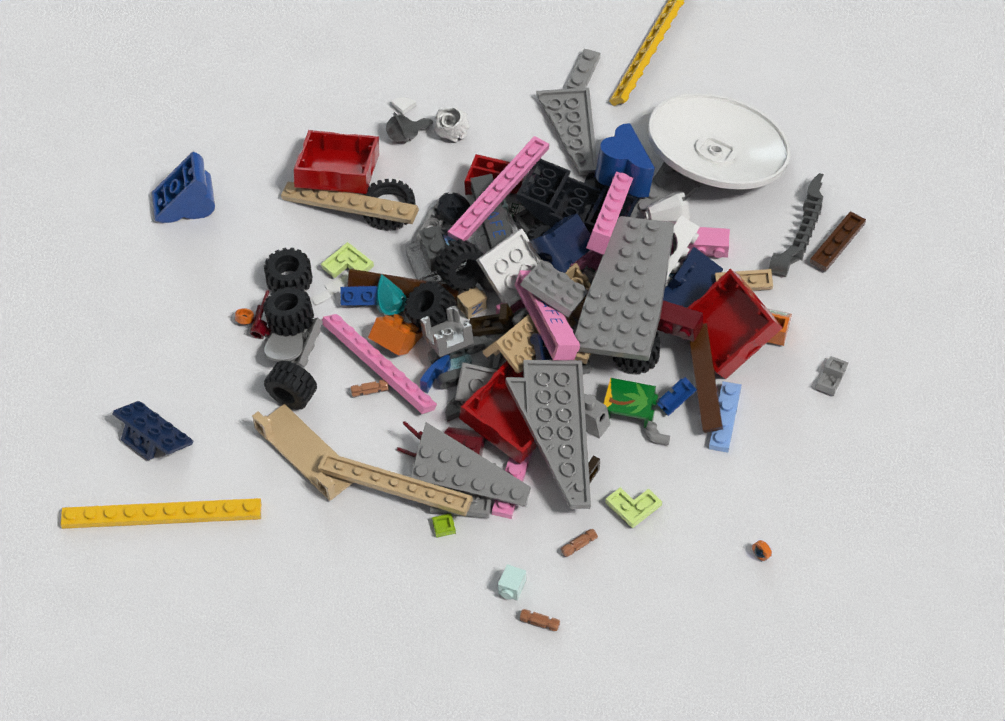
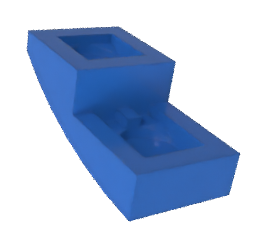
(436, 369)

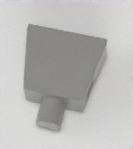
(596, 416)

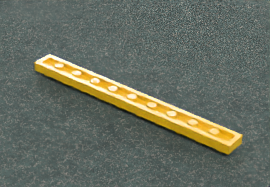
(645, 52)
(161, 513)

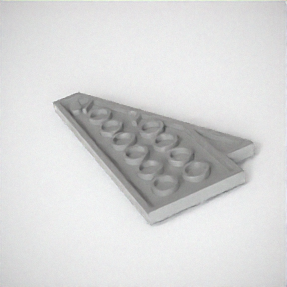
(554, 411)

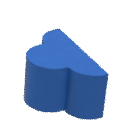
(625, 155)
(184, 192)

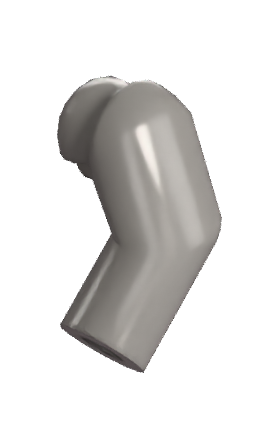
(655, 436)

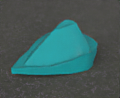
(389, 297)

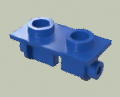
(358, 295)
(671, 401)

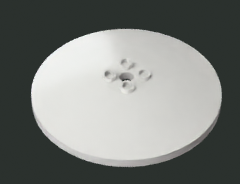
(745, 141)

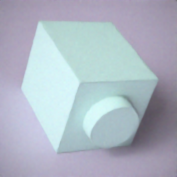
(512, 582)

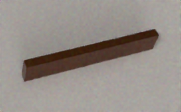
(407, 285)
(706, 382)

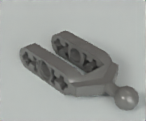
(450, 378)

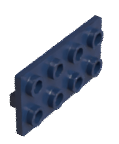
(691, 279)
(148, 431)

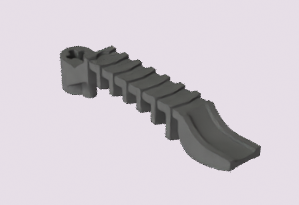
(812, 209)

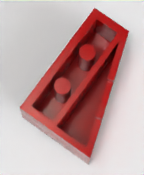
(486, 165)

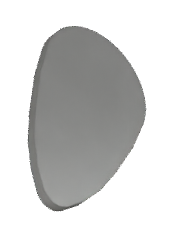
(283, 347)

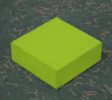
(443, 525)

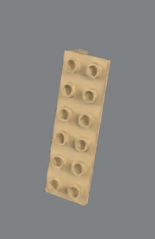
(516, 343)
(300, 447)

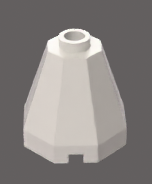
(668, 208)

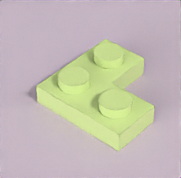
(346, 258)
(633, 510)

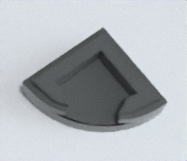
(453, 410)

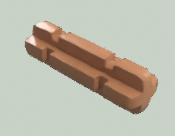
(369, 388)
(579, 542)
(539, 620)

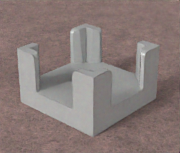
(448, 335)

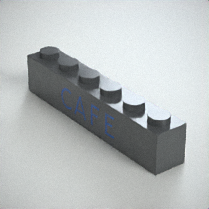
(496, 225)

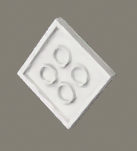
(505, 261)

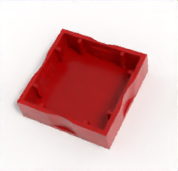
(336, 162)
(735, 322)
(497, 418)

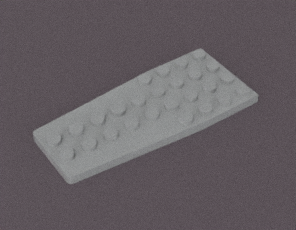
(627, 291)

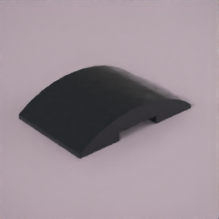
(554, 195)

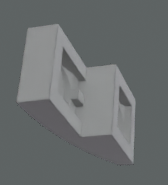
(832, 375)

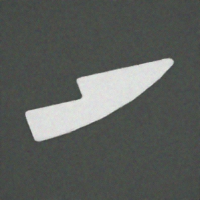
(332, 288)

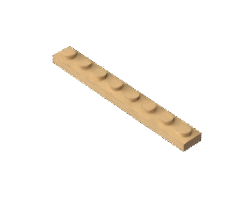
(352, 203)
(395, 484)

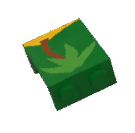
(631, 399)

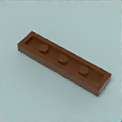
(837, 241)

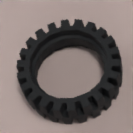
(384, 189)

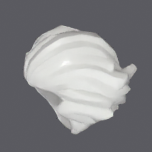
(451, 123)

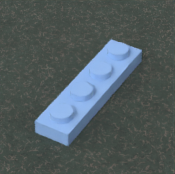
(728, 402)

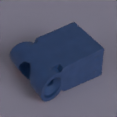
(563, 243)

